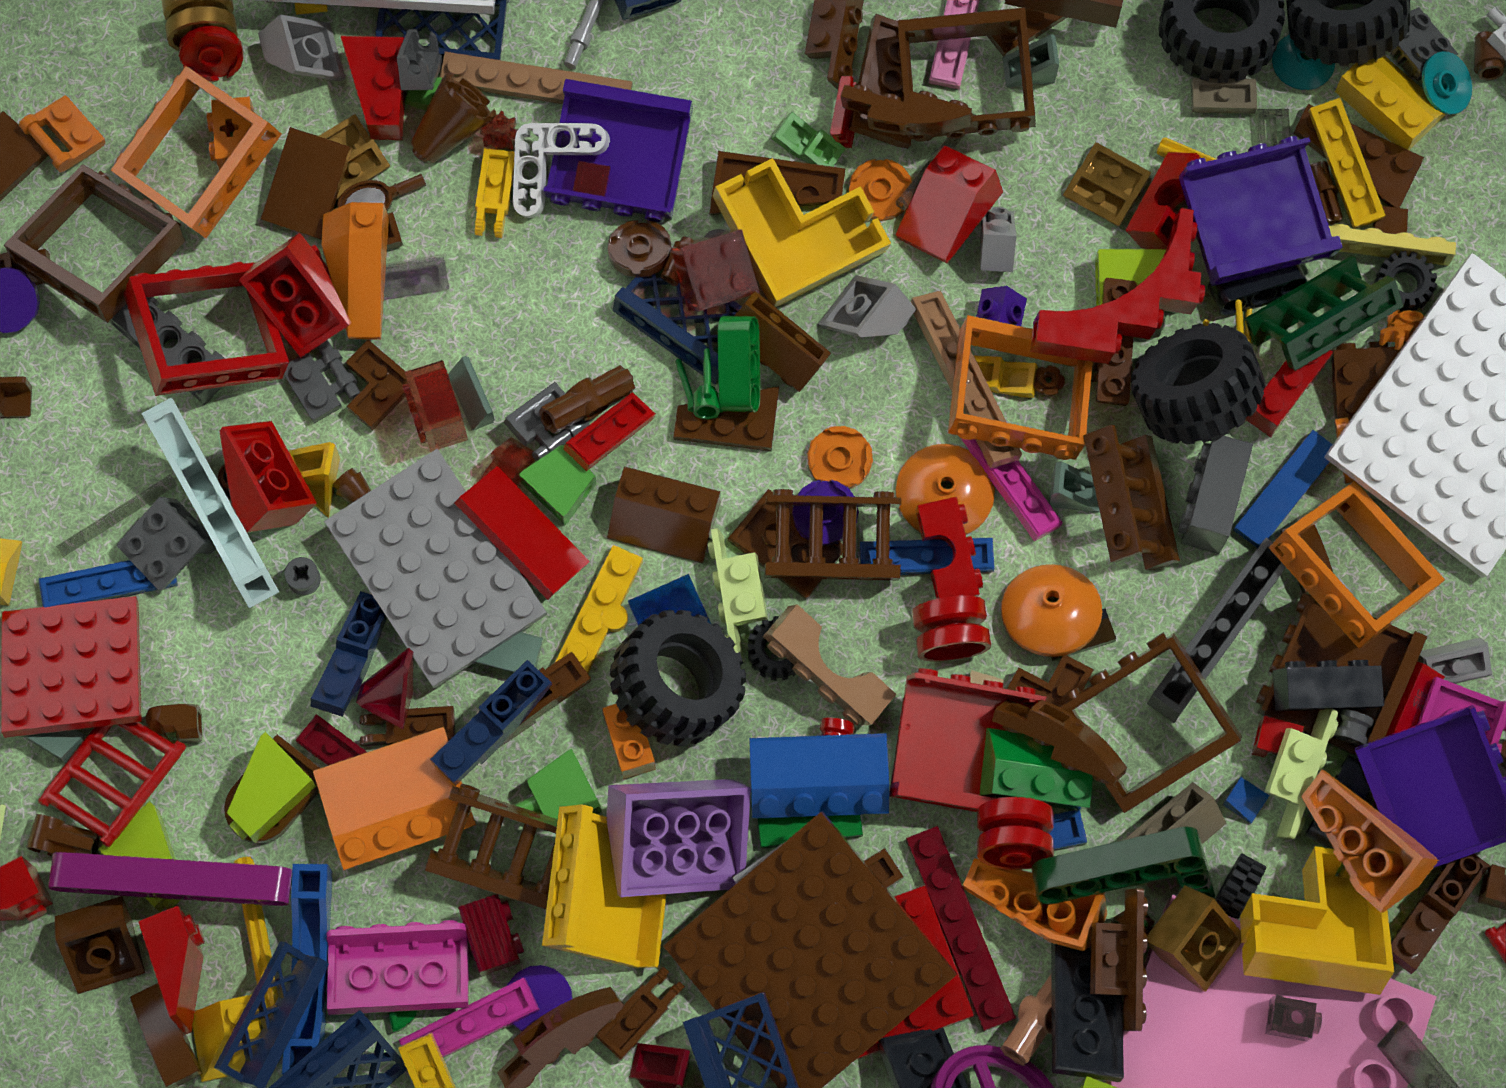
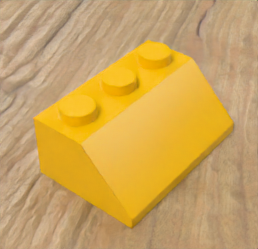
(1389, 101)

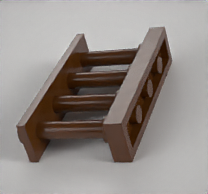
(1131, 498)
(848, 566)
(479, 871)

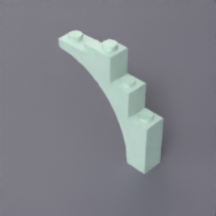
(210, 502)

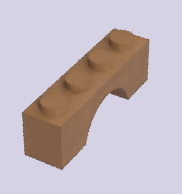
(797, 639)

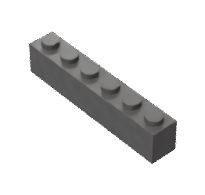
(1219, 630)

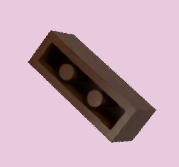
(784, 344)

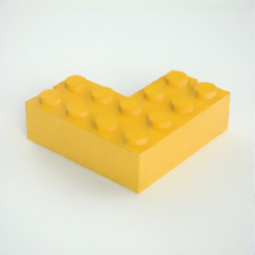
(793, 249)
(1321, 941)

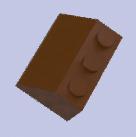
(663, 514)

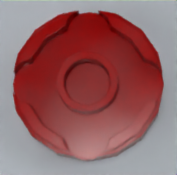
(211, 52)

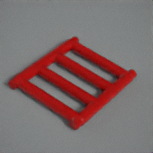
(129, 806)

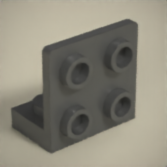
(165, 541)

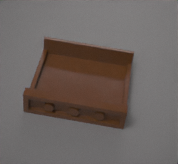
(1320, 639)

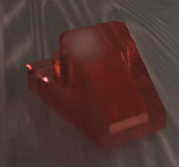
(511, 458)

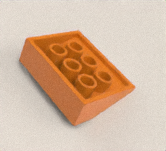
(387, 799)

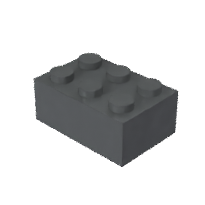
(1214, 493)

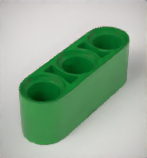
(739, 363)

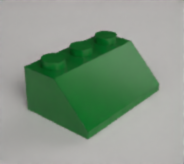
(1023, 768)

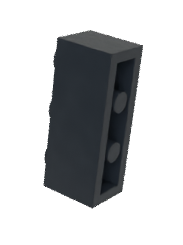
(1328, 686)

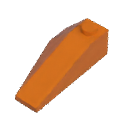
(356, 259)
(1376, 852)
(1015, 896)

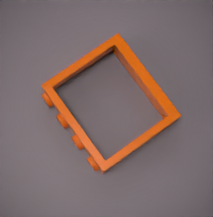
(231, 176)
(1016, 341)
(1384, 540)

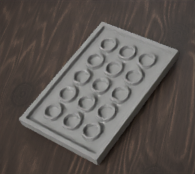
(434, 569)

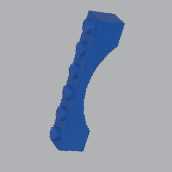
(310, 922)

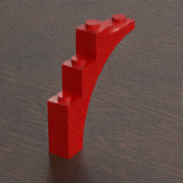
(1098, 331)

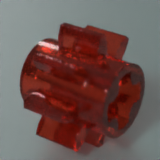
(497, 139)

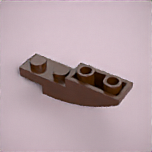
(917, 116)
(566, 678)
(1073, 741)
(1435, 910)
(566, 1026)

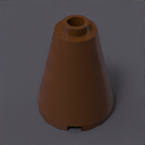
(450, 119)

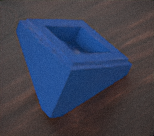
(1245, 800)

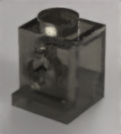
(1280, 1021)

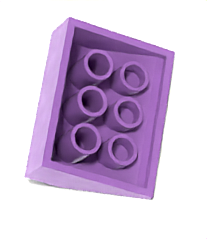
(677, 835)

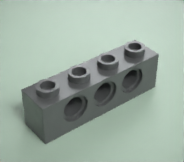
(168, 327)

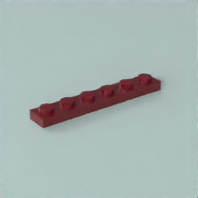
(960, 929)

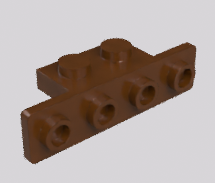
(834, 35)
(1115, 377)
(1119, 959)

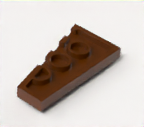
(882, 75)
(1389, 164)
(808, 182)

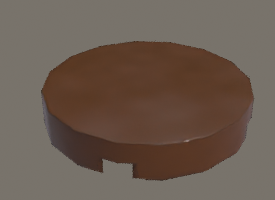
(639, 248)

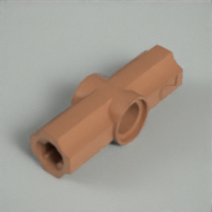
(1032, 1027)

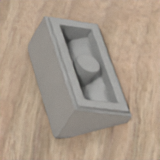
(1459, 660)

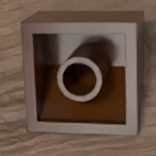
(99, 944)

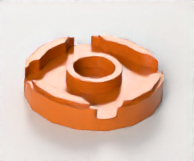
(879, 193)
(847, 464)

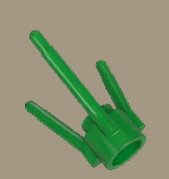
(706, 399)

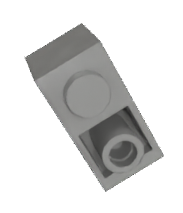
(997, 240)

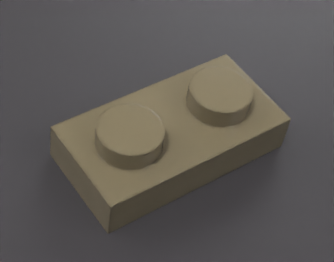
(1223, 97)

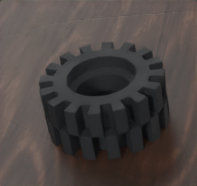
(1419, 270)
(760, 660)
(1239, 885)

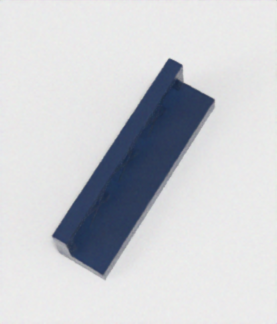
(280, 1024)

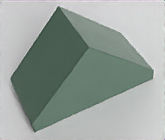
(1043, 62)
(1072, 489)

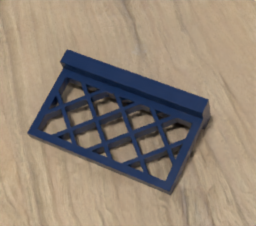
(498, 37)
(667, 330)
(345, 1049)
(711, 1059)

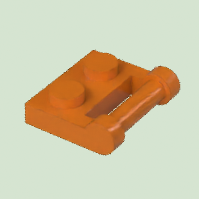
(70, 127)

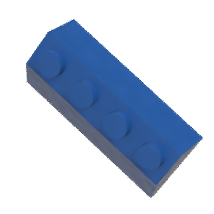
(818, 775)

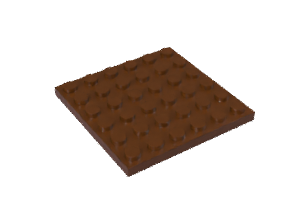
(821, 945)

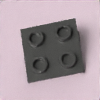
(1420, 43)

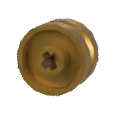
(190, 14)

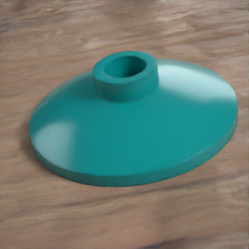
(1297, 71)
(1447, 82)

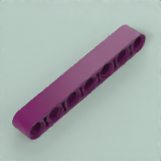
(170, 879)

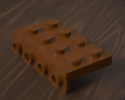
(1357, 373)

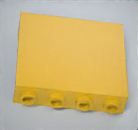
(583, 901)

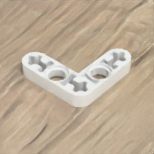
(544, 147)

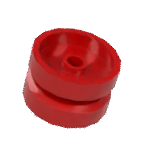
(951, 628)
(1014, 832)

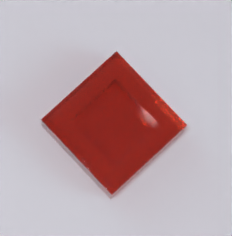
(592, 178)

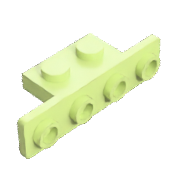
(740, 588)
(1297, 767)

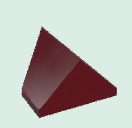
(390, 690)
(660, 1066)

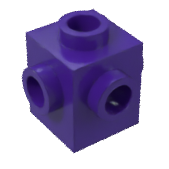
(1002, 305)

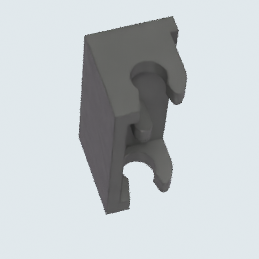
(417, 63)

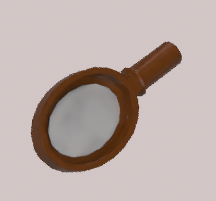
(378, 192)

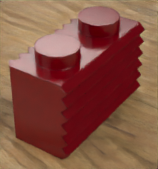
(490, 934)

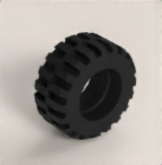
(1347, 34)
(1218, 53)
(1198, 383)
(703, 652)

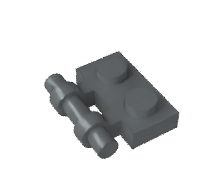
(311, 386)
(527, 424)

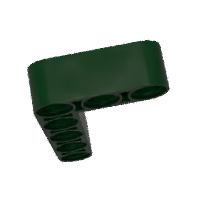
(1124, 865)

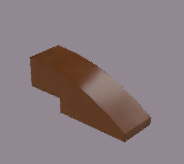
(164, 1038)

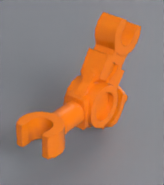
(1400, 327)

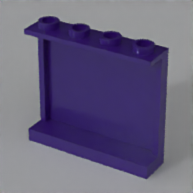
(644, 149)
(1257, 211)
(1441, 784)

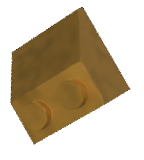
(1195, 937)

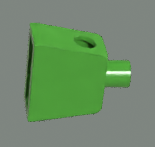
(558, 483)
(560, 785)

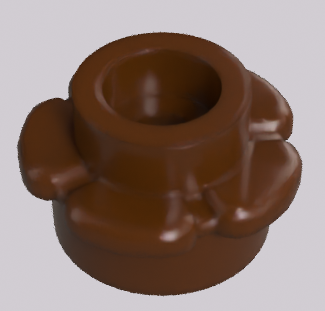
(1045, 388)

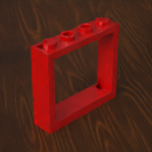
(208, 373)

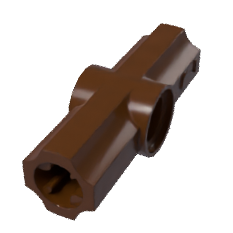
(587, 399)

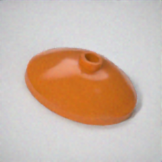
(922, 478)
(1048, 626)

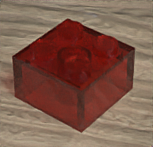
(715, 270)
(435, 405)

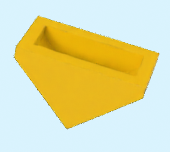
(319, 469)

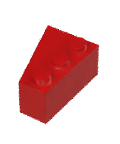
(377, 83)

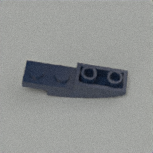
(351, 657)
(493, 723)

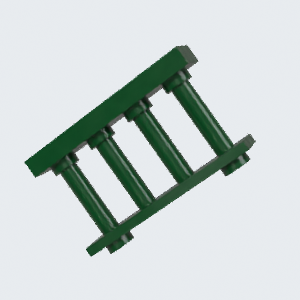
(1332, 327)

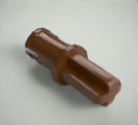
(1327, 192)

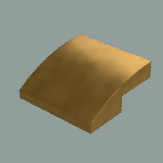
(366, 157)
(1107, 184)

